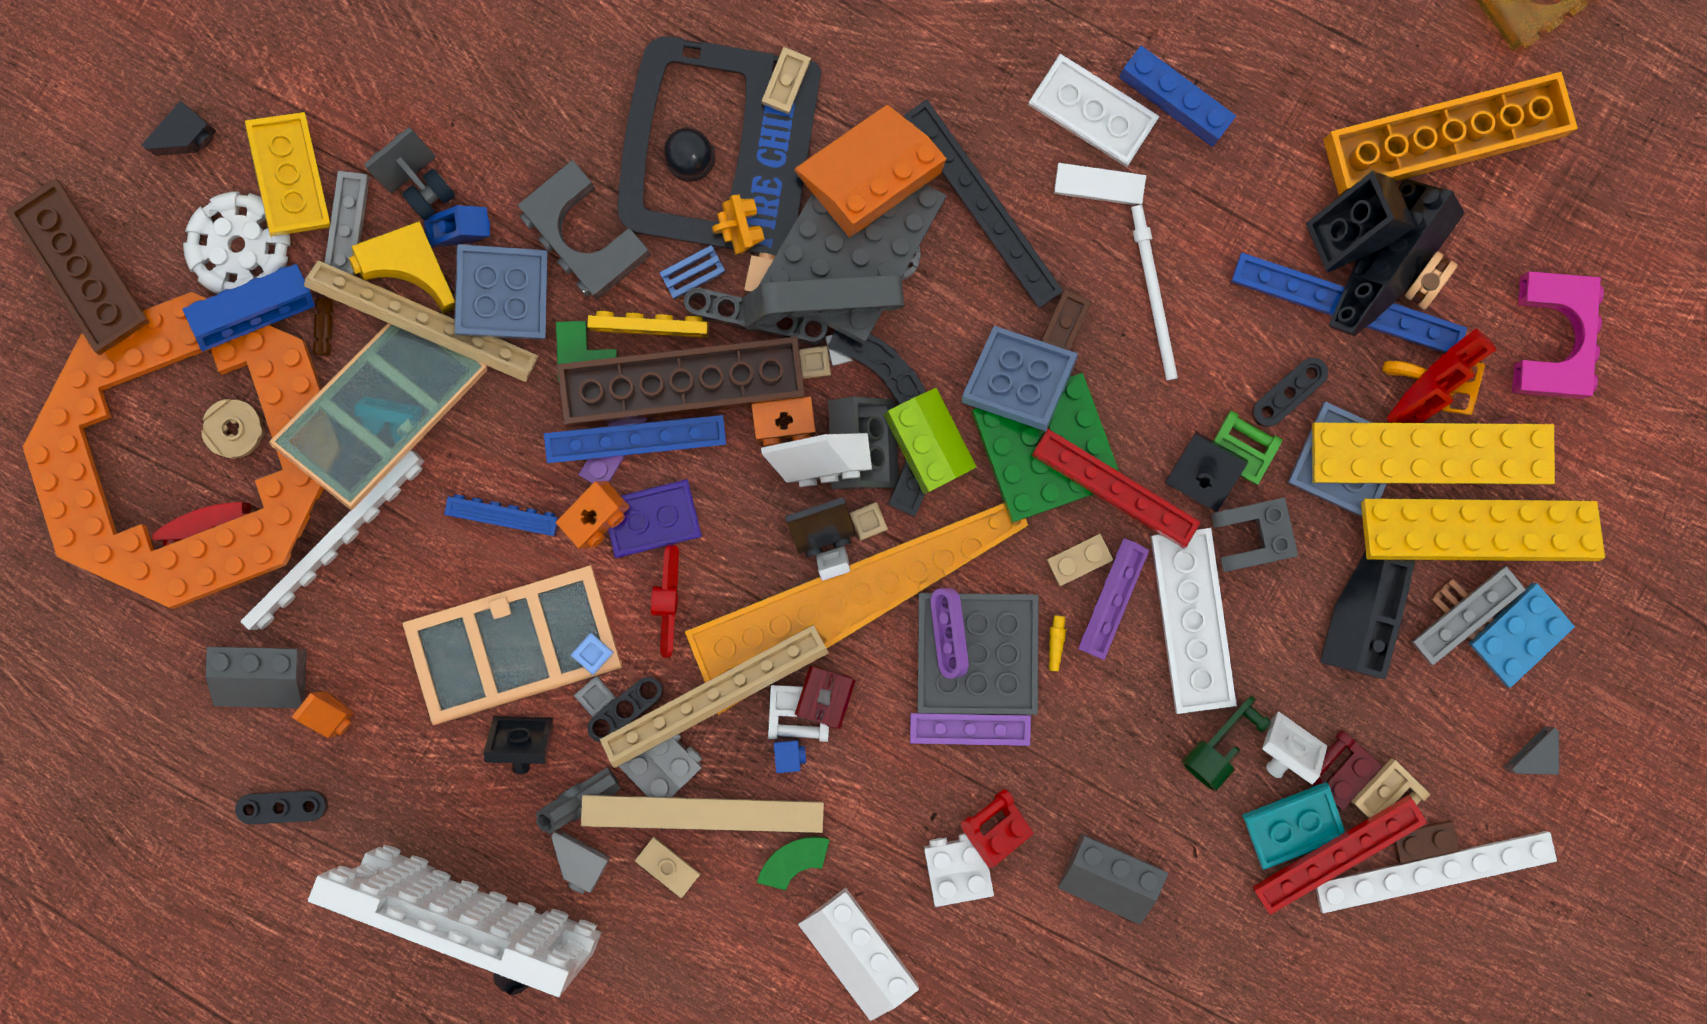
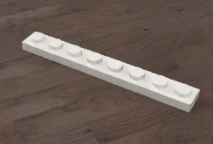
(326, 549)
(1436, 871)

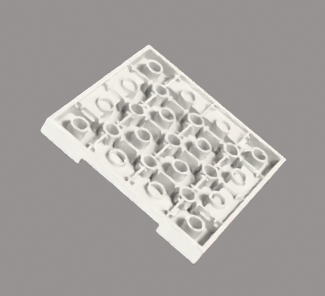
(459, 920)

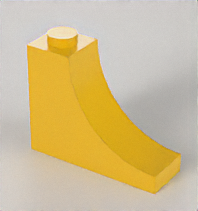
(403, 256)

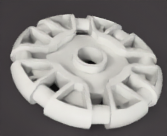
(220, 237)

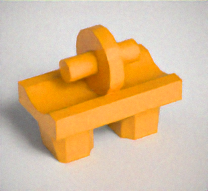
(734, 224)

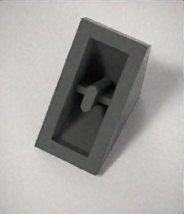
(1538, 755)

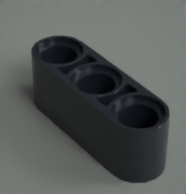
(633, 695)

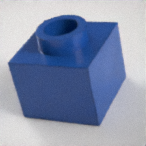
(789, 756)

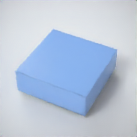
(592, 653)

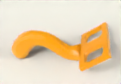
(1401, 368)

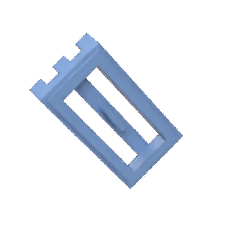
(687, 262)

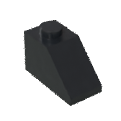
(180, 133)

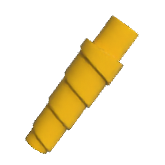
(1056, 642)

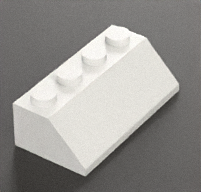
(859, 955)

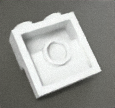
(956, 871)

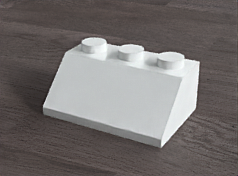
(820, 458)

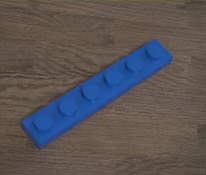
(634, 439)

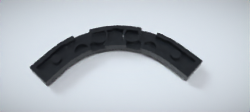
(903, 385)

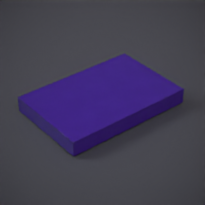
(656, 519)

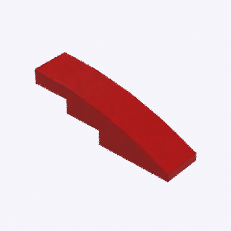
(1435, 385)

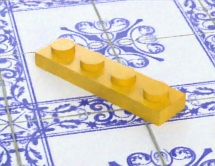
(636, 324)

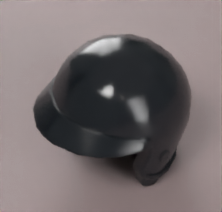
(689, 154)

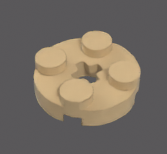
(249, 431)

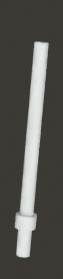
(1142, 236)

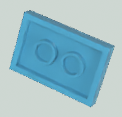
(1521, 635)

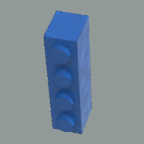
(1177, 96)
(248, 307)

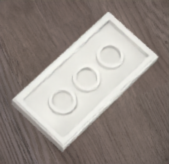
(1093, 110)

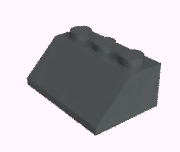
(866, 415)
(256, 676)
(1112, 879)

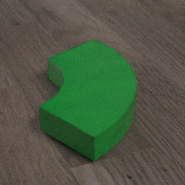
(793, 858)

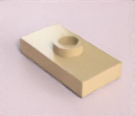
(667, 867)

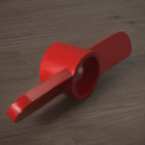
(665, 599)

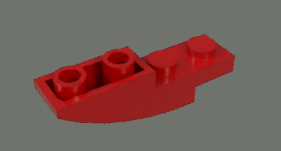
(200, 521)

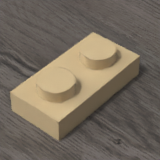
(786, 80)
(1079, 560)

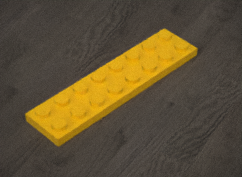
(1433, 453)
(1482, 530)

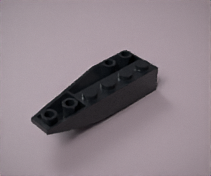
(1388, 272)
(1368, 617)

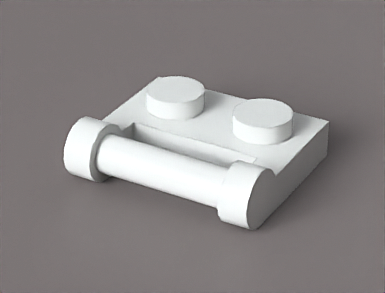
(784, 703)

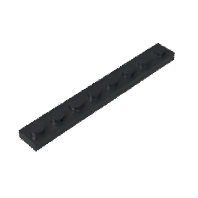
(987, 209)

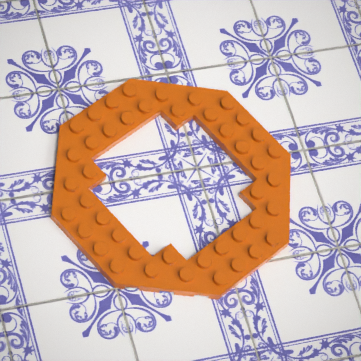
(73, 491)

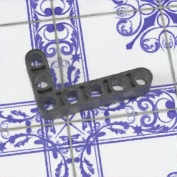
(784, 299)
(715, 300)

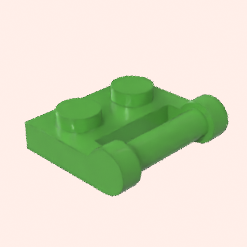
(1257, 461)

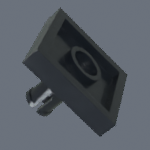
(1206, 471)
(518, 741)

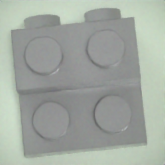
(663, 768)

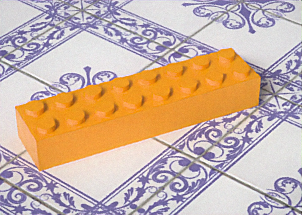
(1452, 132)

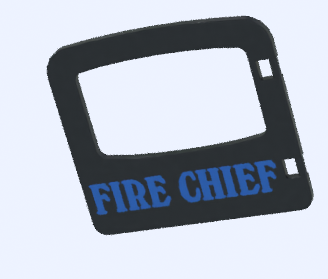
(768, 149)

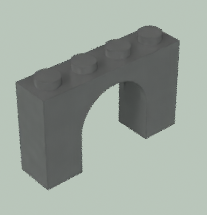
(546, 212)

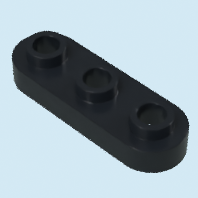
(1298, 383)
(293, 802)

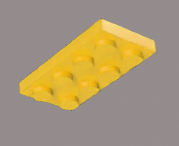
(287, 174)

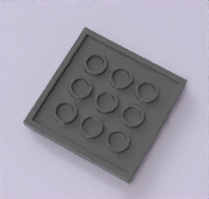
(1000, 652)

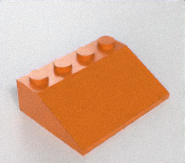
(871, 169)

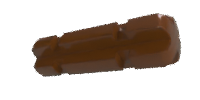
(322, 326)

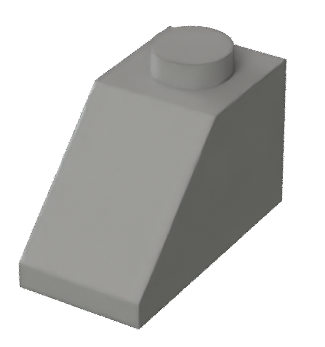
(578, 862)

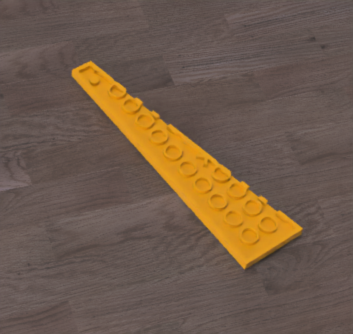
(850, 599)

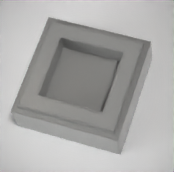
(595, 696)

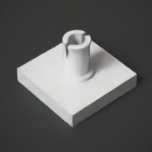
(1293, 749)

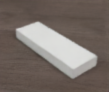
(1099, 184)

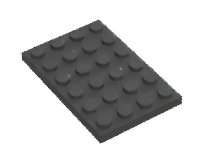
(883, 248)

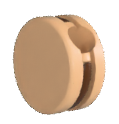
(1431, 280)

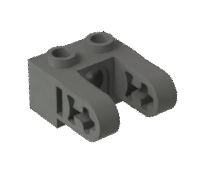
(1273, 531)

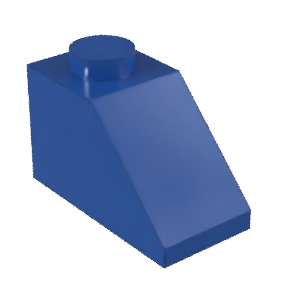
(457, 226)

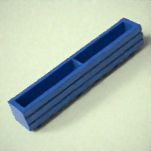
(501, 516)

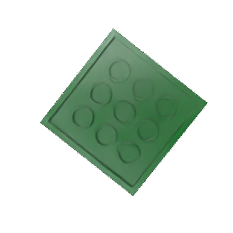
(1024, 481)

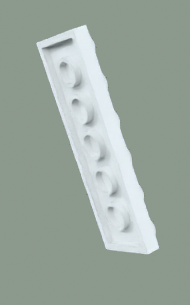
(1193, 623)

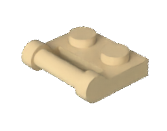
(1387, 788)

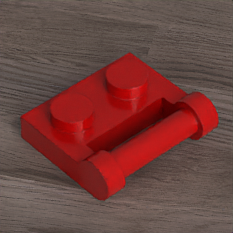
(1003, 836)

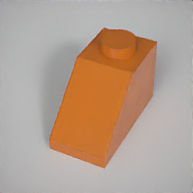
(324, 714)

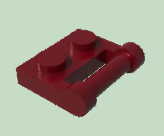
(1351, 774)

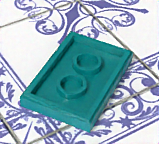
(1293, 825)

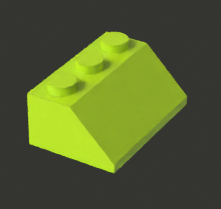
(929, 440)

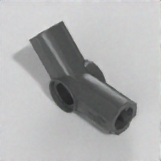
(569, 803)

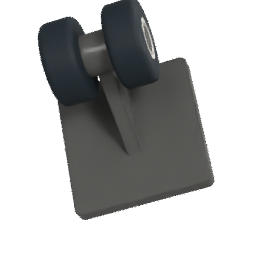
(402, 161)

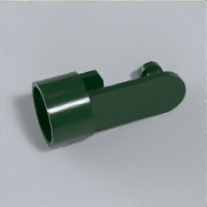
(1207, 763)

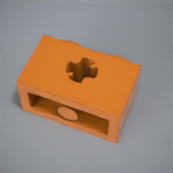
(768, 413)
(578, 519)

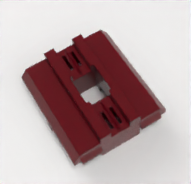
(814, 682)

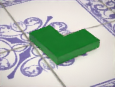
(573, 344)

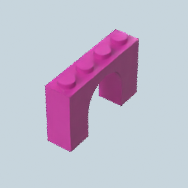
(1579, 301)

